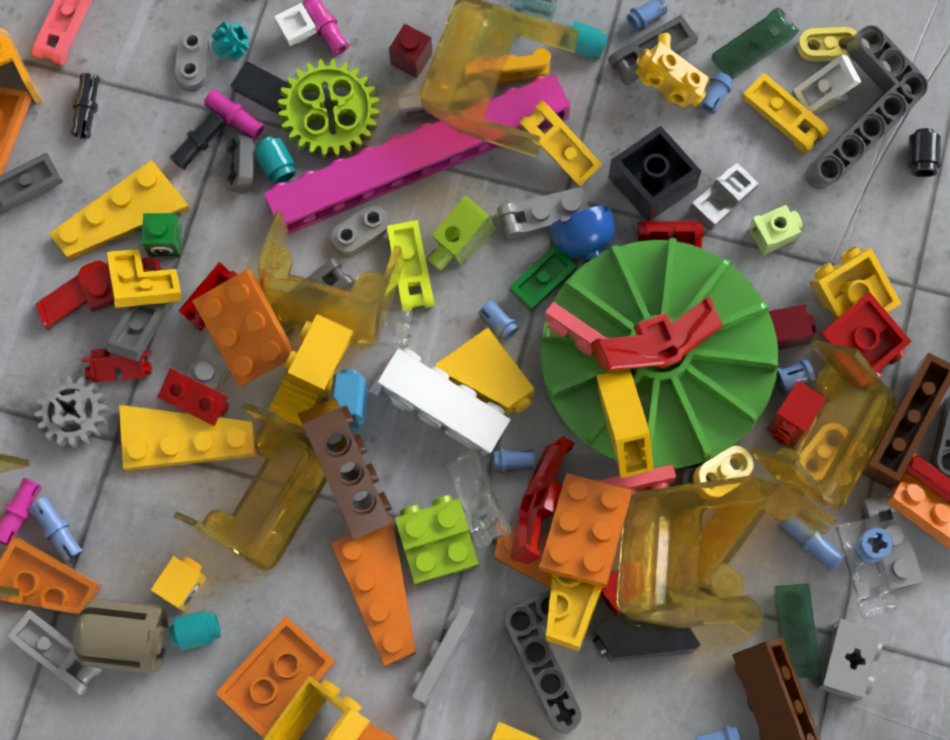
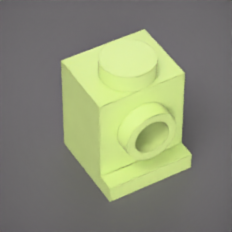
(770, 237)

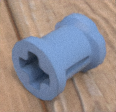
(788, 377)
(882, 541)

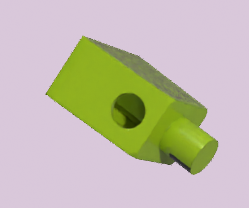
(464, 222)

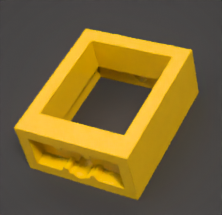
(308, 703)

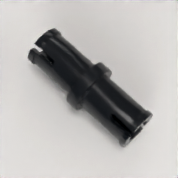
(85, 106)
(197, 140)

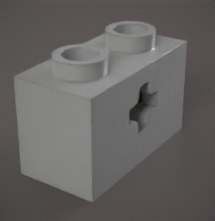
(836, 673)

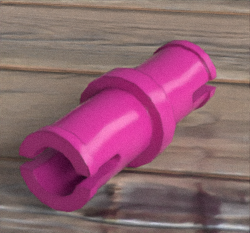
(326, 26)
(234, 114)
(18, 510)

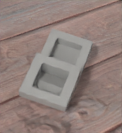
(724, 196)

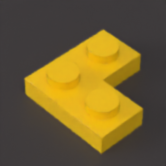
(134, 286)

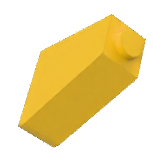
(489, 372)
(625, 422)

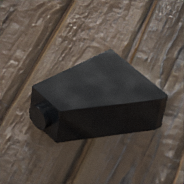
(633, 639)

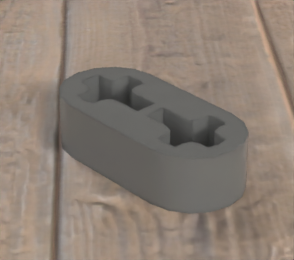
(239, 163)

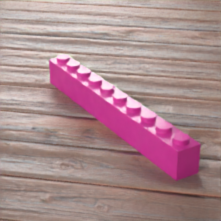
(404, 159)

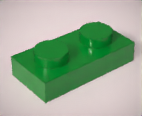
(543, 278)

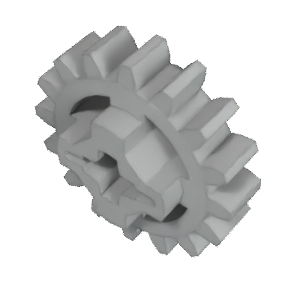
(64, 422)

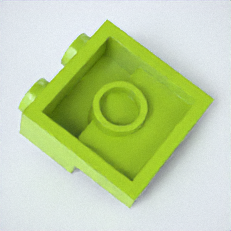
(436, 540)

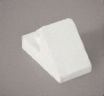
(828, 85)

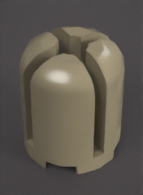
(121, 636)

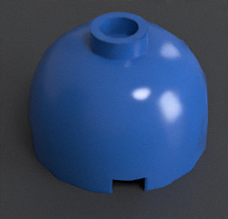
(584, 233)

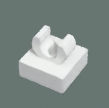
(295, 24)

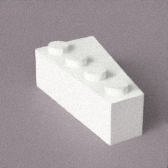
(440, 401)

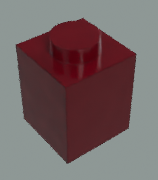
(410, 50)
(793, 326)

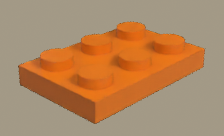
(244, 327)
(585, 530)
(274, 675)

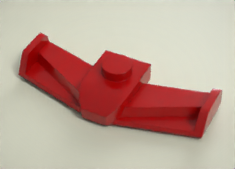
(89, 287)
(658, 340)
(539, 501)

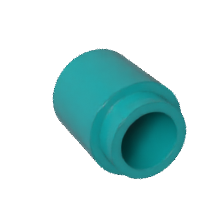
(590, 40)
(275, 160)
(194, 630)

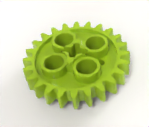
(301, 112)

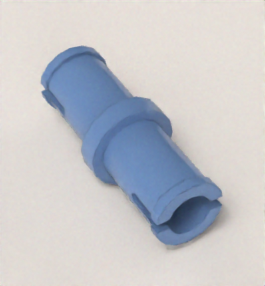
(56, 529)
(813, 542)

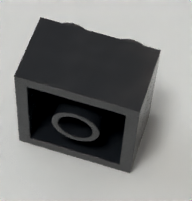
(654, 173)

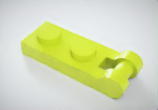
(415, 266)

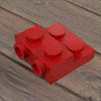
(869, 330)

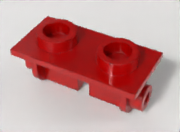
(684, 231)
(216, 277)
(104, 366)
(193, 397)

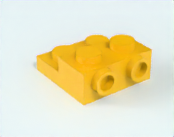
(850, 279)

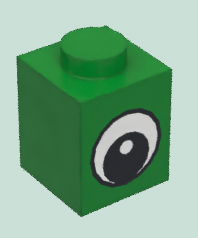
(161, 234)

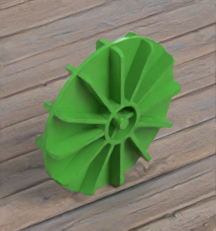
(689, 406)

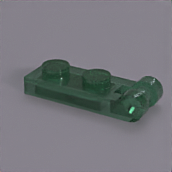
(754, 44)
(798, 627)

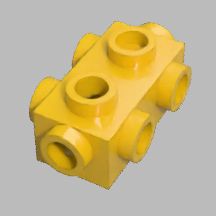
(671, 74)

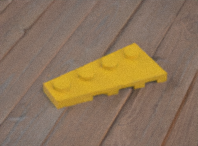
(118, 212)
(174, 438)
(570, 611)

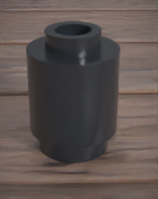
(924, 153)

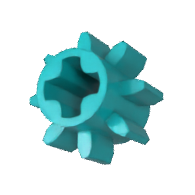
(230, 41)

